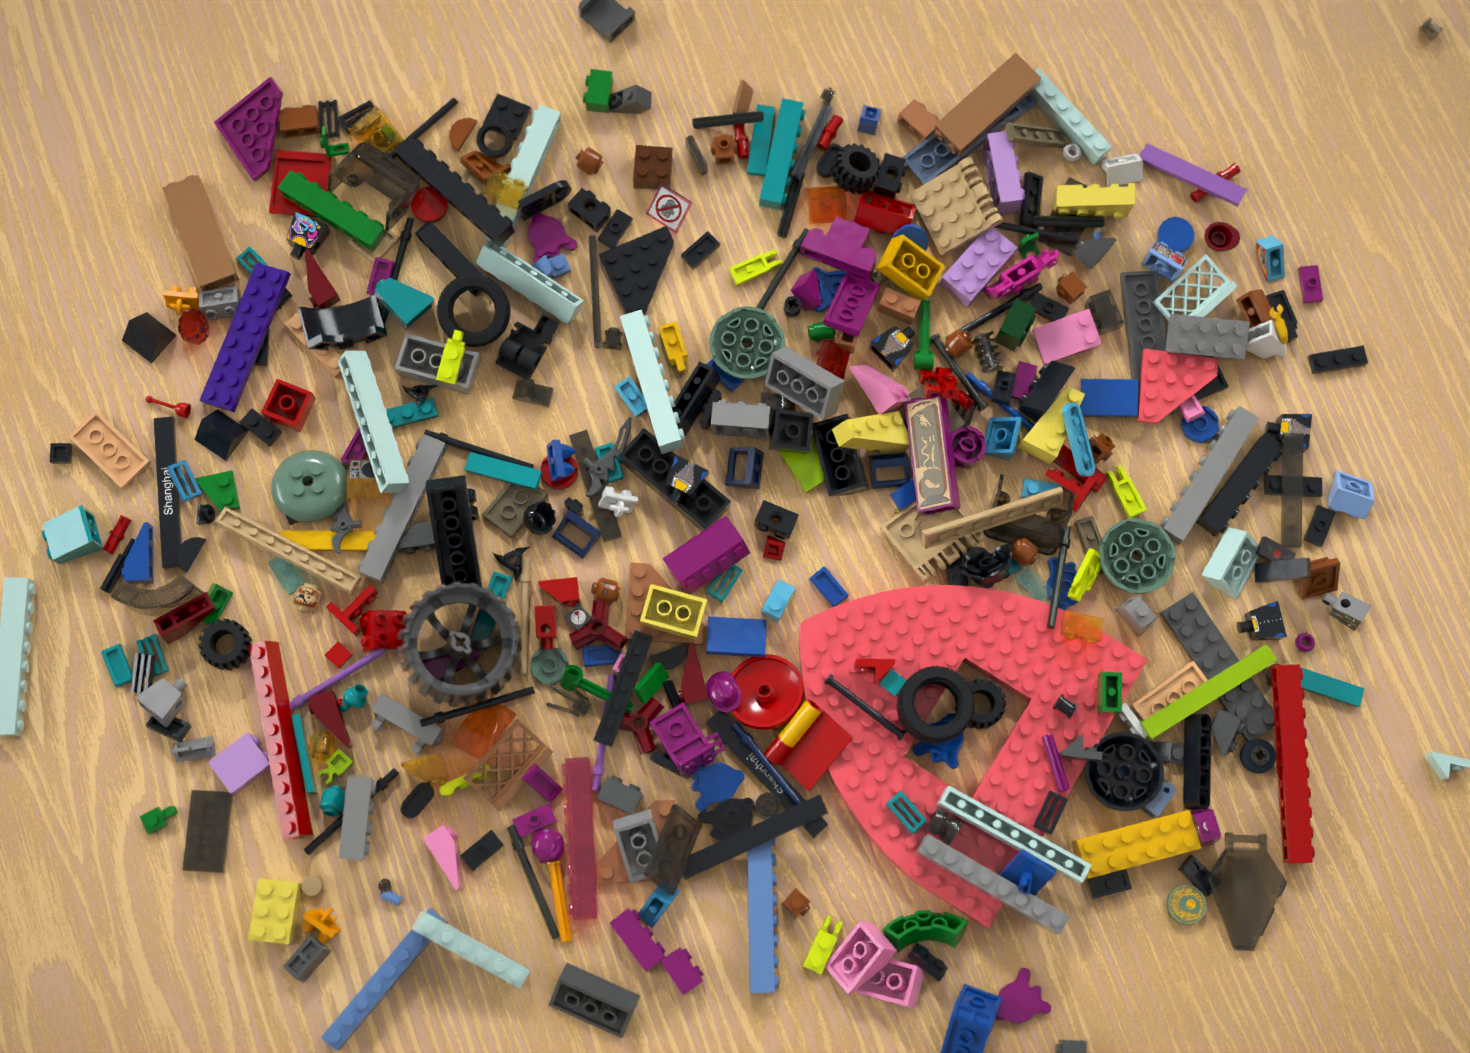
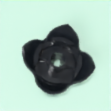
(988, 567)

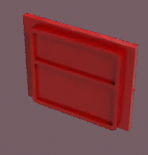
(312, 165)

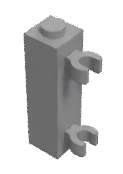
(406, 720)

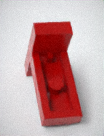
(1073, 486)
(354, 610)

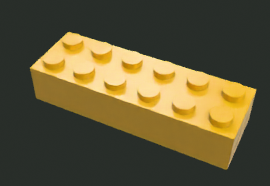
(1138, 844)

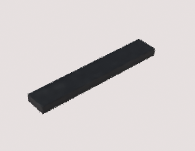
(623, 688)

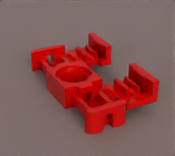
(945, 382)

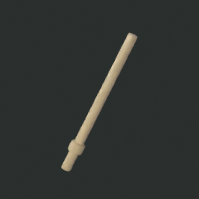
(525, 579)

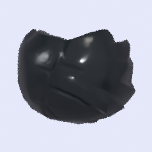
(539, 518)

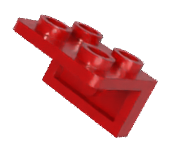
(381, 629)

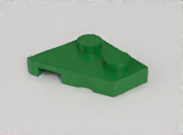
(221, 489)

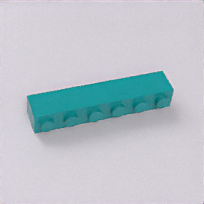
(781, 153)

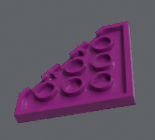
(252, 127)

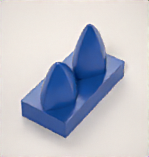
(556, 454)

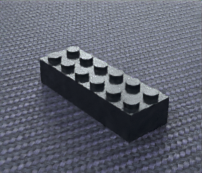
(653, 468)
(453, 530)

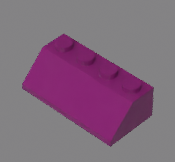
(706, 556)

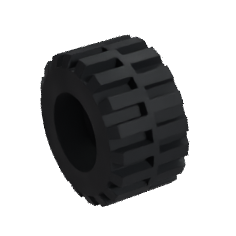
(861, 159)
(214, 633)
(996, 700)

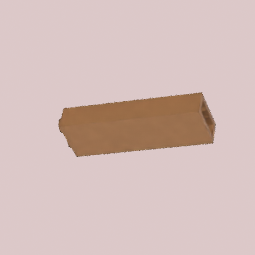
(987, 105)
(200, 233)

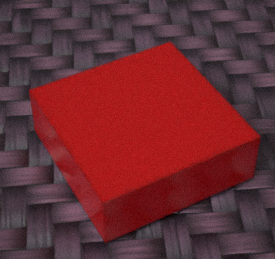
(338, 655)

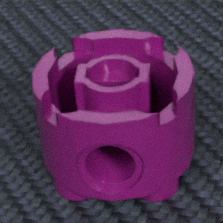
(968, 446)

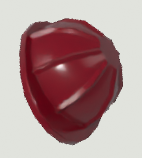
(1221, 236)

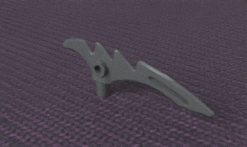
(599, 468)
(343, 524)

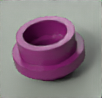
(1310, 642)

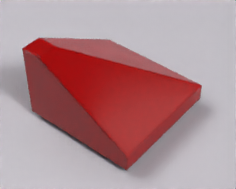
(774, 548)

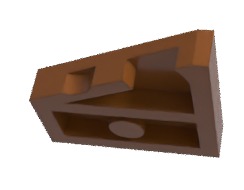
(482, 166)

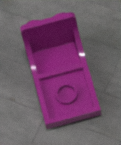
(683, 740)

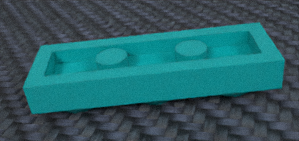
(410, 414)

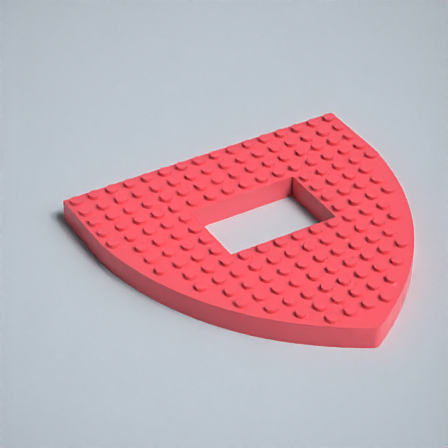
(1000, 638)

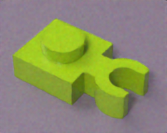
(338, 764)

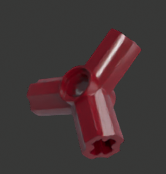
(608, 635)
(643, 736)

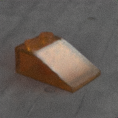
(482, 730)

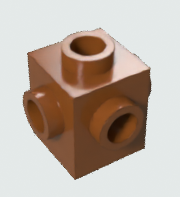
(723, 149)
(1101, 447)

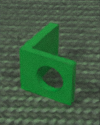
(330, 149)
(1028, 244)

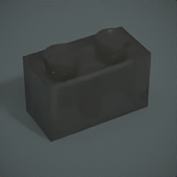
(1104, 312)

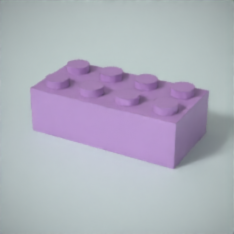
(1002, 173)
(978, 266)

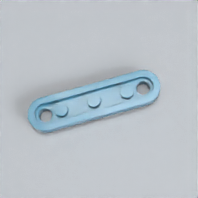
(1078, 439)

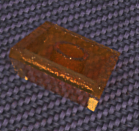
(826, 204)

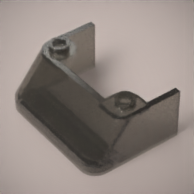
(382, 173)
(1041, 531)

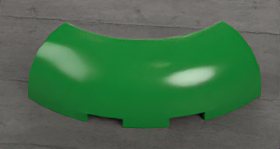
(925, 927)

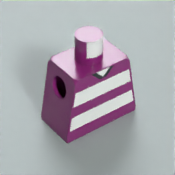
(1206, 826)

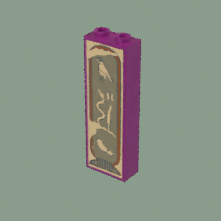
(932, 455)

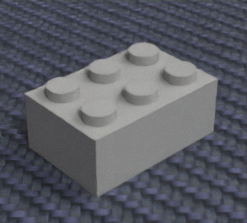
(741, 419)

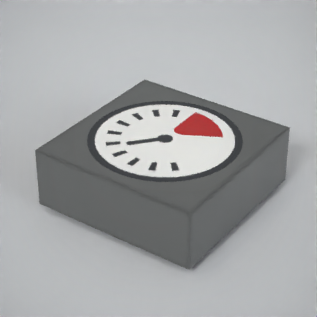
(578, 617)

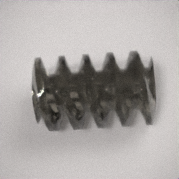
(986, 352)

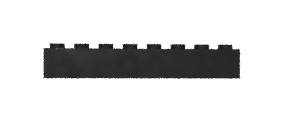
(454, 190)

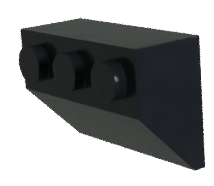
(1044, 389)

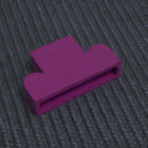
(842, 248)

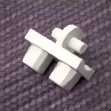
(616, 502)

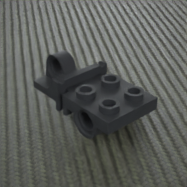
(525, 347)

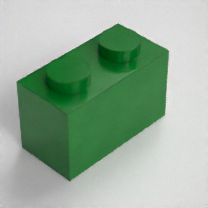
(599, 90)
(1109, 693)

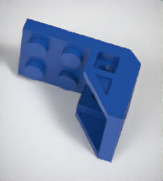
(971, 1021)

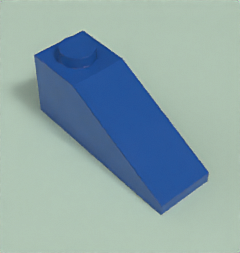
(139, 562)

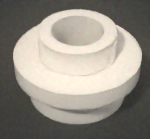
(1071, 148)

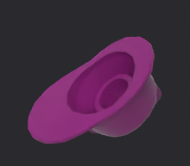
(723, 691)

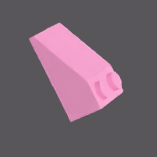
(1066, 336)
(881, 390)
(446, 851)
(860, 956)
(895, 983)

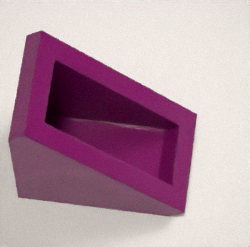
(807, 290)

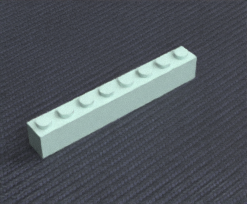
(531, 156)
(652, 382)
(373, 422)
(14, 650)
(1013, 834)

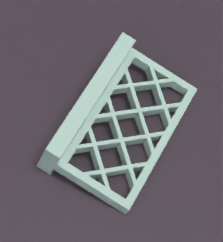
(1208, 303)

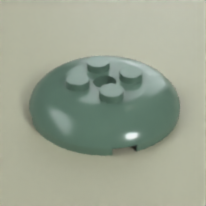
(742, 326)
(314, 501)
(1149, 543)

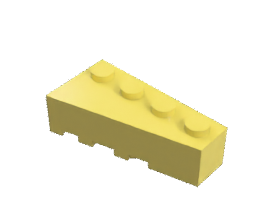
(1094, 200)

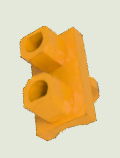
(181, 300)
(323, 921)

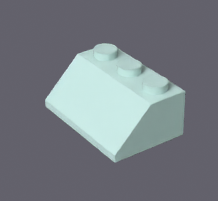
(1232, 562)

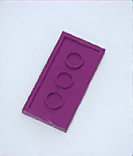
(851, 304)

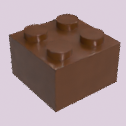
(652, 167)

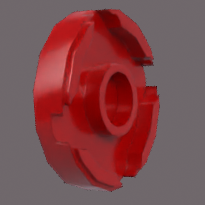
(428, 205)
(563, 483)

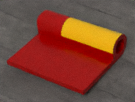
(808, 744)

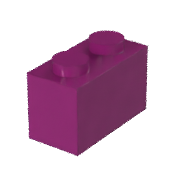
(682, 970)

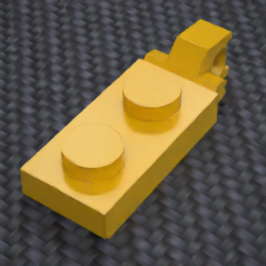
(673, 346)

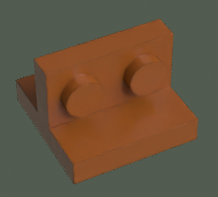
(1323, 578)

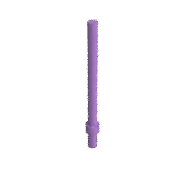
(300, 700)
(598, 769)

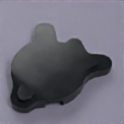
(728, 817)

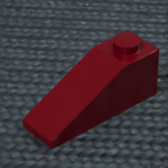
(319, 287)
(184, 618)
(693, 685)
(325, 709)

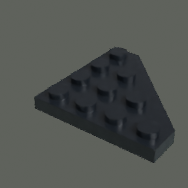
(637, 267)

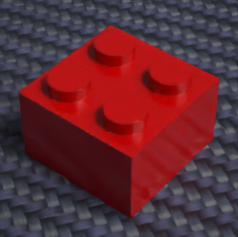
(288, 405)

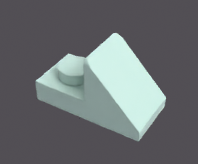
(1444, 763)

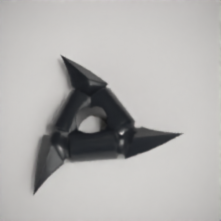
(414, 392)
(516, 567)

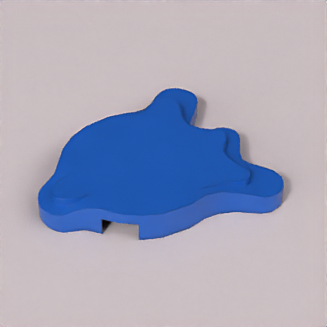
(828, 286)
(1068, 577)
(945, 751)
(715, 783)

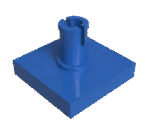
(1028, 872)

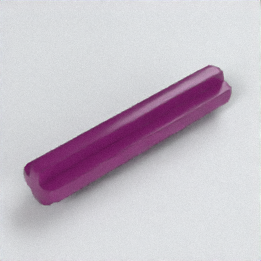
(1055, 762)

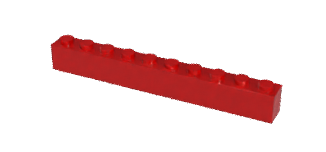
(280, 740)
(1291, 764)

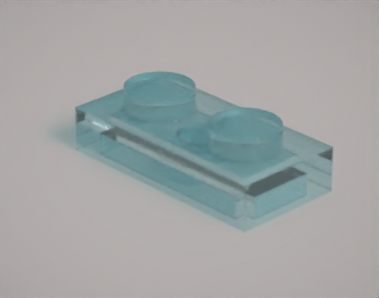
(286, 574)
(1033, 584)

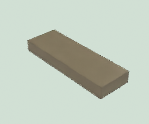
(1089, 534)

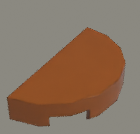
(460, 132)

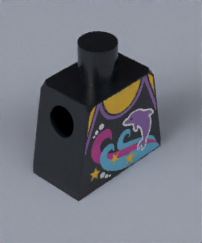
(306, 235)

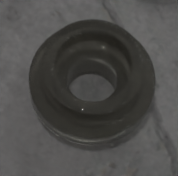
(827, 95)

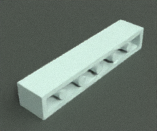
(1070, 120)
(529, 282)
(470, 949)

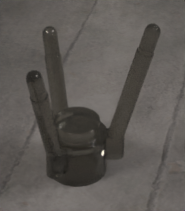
(580, 704)

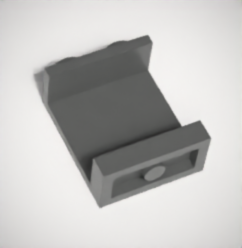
(606, 17)

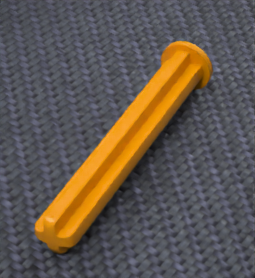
(560, 901)

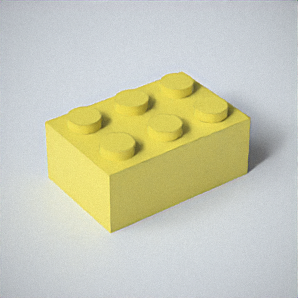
(673, 612)
(275, 911)

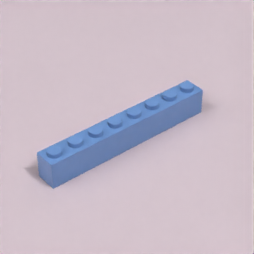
(761, 919)
(377, 988)

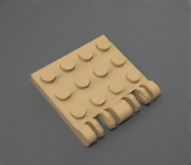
(952, 207)
(905, 534)

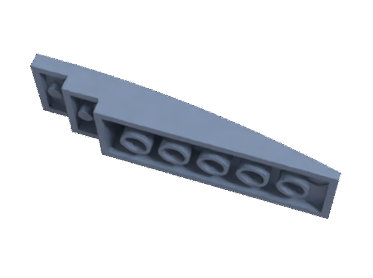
(934, 158)

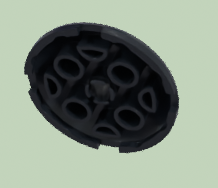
(1143, 769)

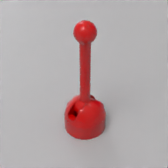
(181, 409)

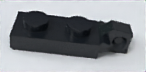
(1288, 315)

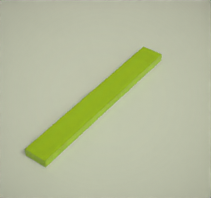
(1208, 691)

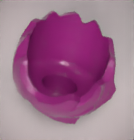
(547, 845)

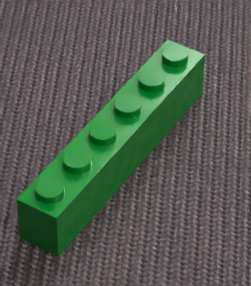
(331, 210)

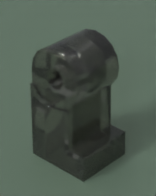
(777, 401)

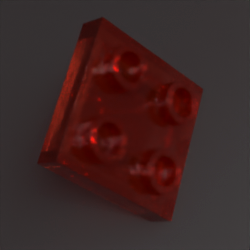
(833, 358)

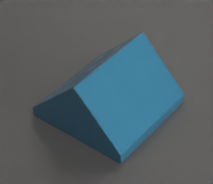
(1002, 437)

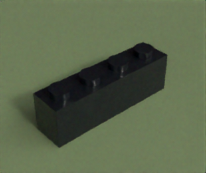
(695, 394)

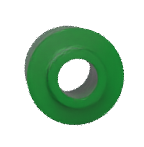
(818, 332)

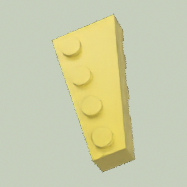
(1050, 431)
(874, 432)

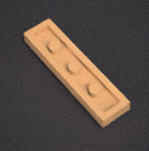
(328, 358)

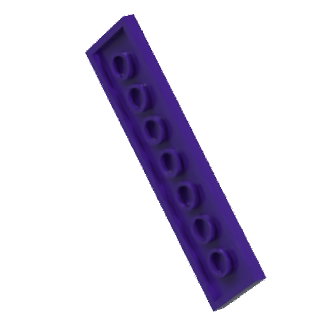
(245, 337)

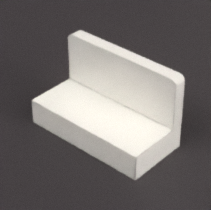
(1123, 169)

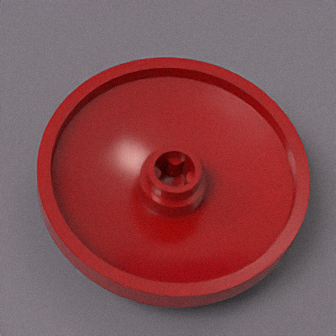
(769, 690)

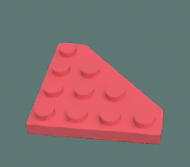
(1170, 380)

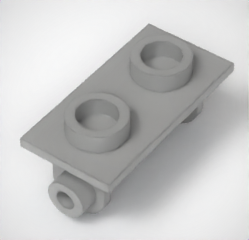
(194, 749)

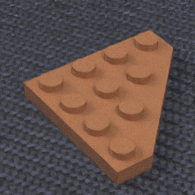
(640, 579)
(611, 866)

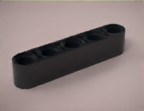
(447, 252)
(1197, 762)

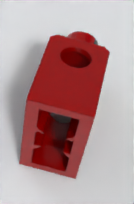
(546, 616)

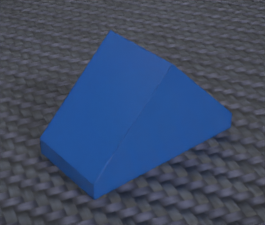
(869, 120)

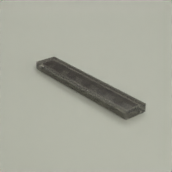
(595, 291)
(1292, 489)
(605, 518)

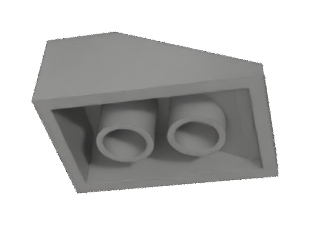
(636, 839)

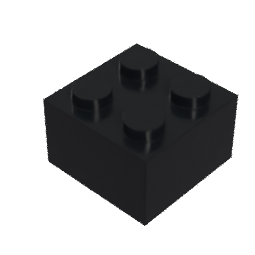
(791, 431)

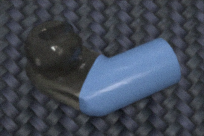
(387, 893)

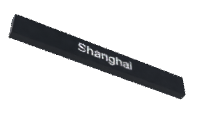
(167, 493)
(723, 725)

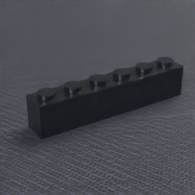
(1239, 484)

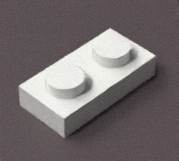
(1131, 721)

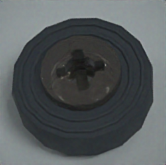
(1251, 758)

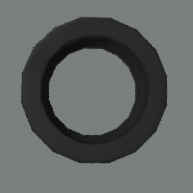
(508, 139)

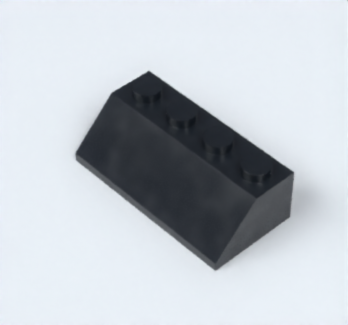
(840, 465)

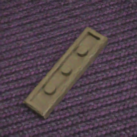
(1035, 135)

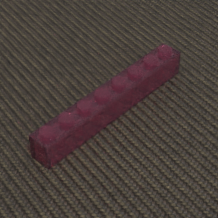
(580, 838)

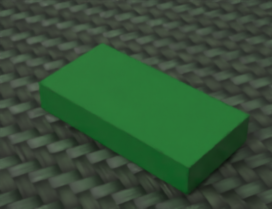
(651, 682)

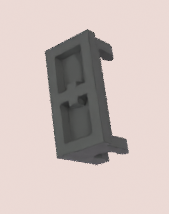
(307, 959)

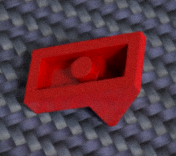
(880, 666)

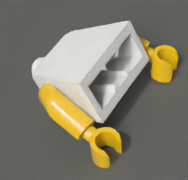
(1269, 337)

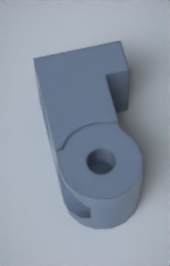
(1157, 805)

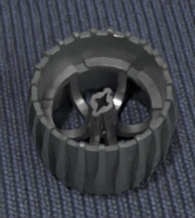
(488, 683)

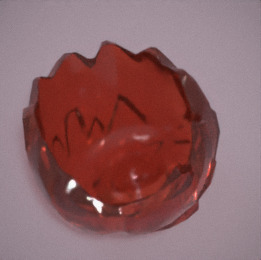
(193, 327)

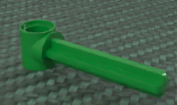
(924, 357)
(573, 679)

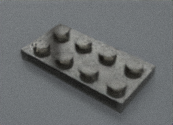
(207, 831)

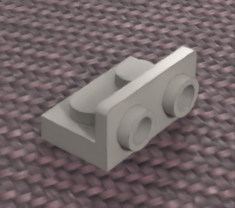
(219, 302)

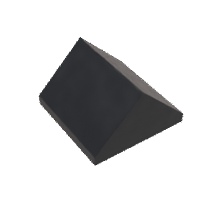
(147, 336)
(220, 434)

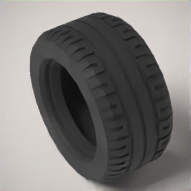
(472, 282)
(959, 689)

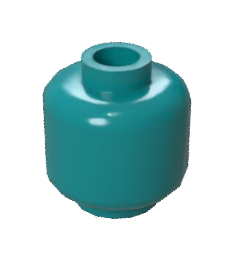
(333, 801)

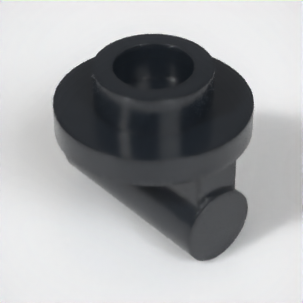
(205, 514)

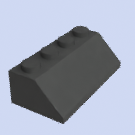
(594, 1000)

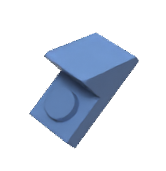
(553, 267)

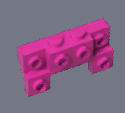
(1021, 274)

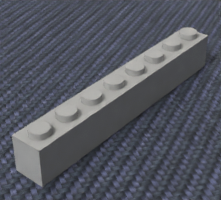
(1209, 474)
(402, 510)
(992, 884)

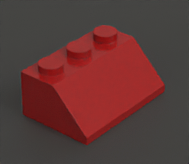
(883, 212)

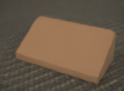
(743, 98)

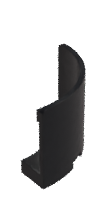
(343, 324)

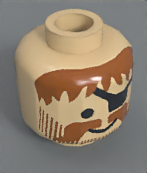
(307, 598)

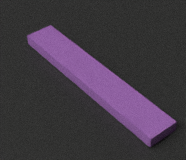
(1192, 175)

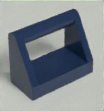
(889, 460)
(753, 468)
(581, 524)

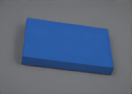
(1109, 397)
(736, 636)

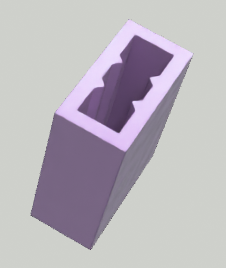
(241, 763)

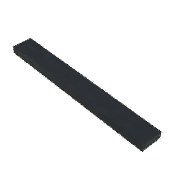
(755, 836)

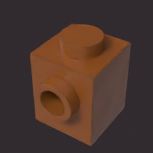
(1070, 287)
(796, 903)

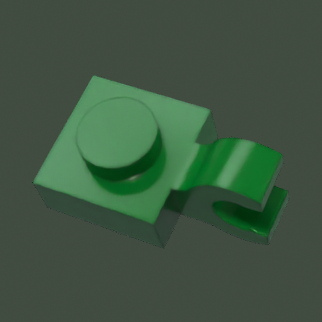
(156, 819)

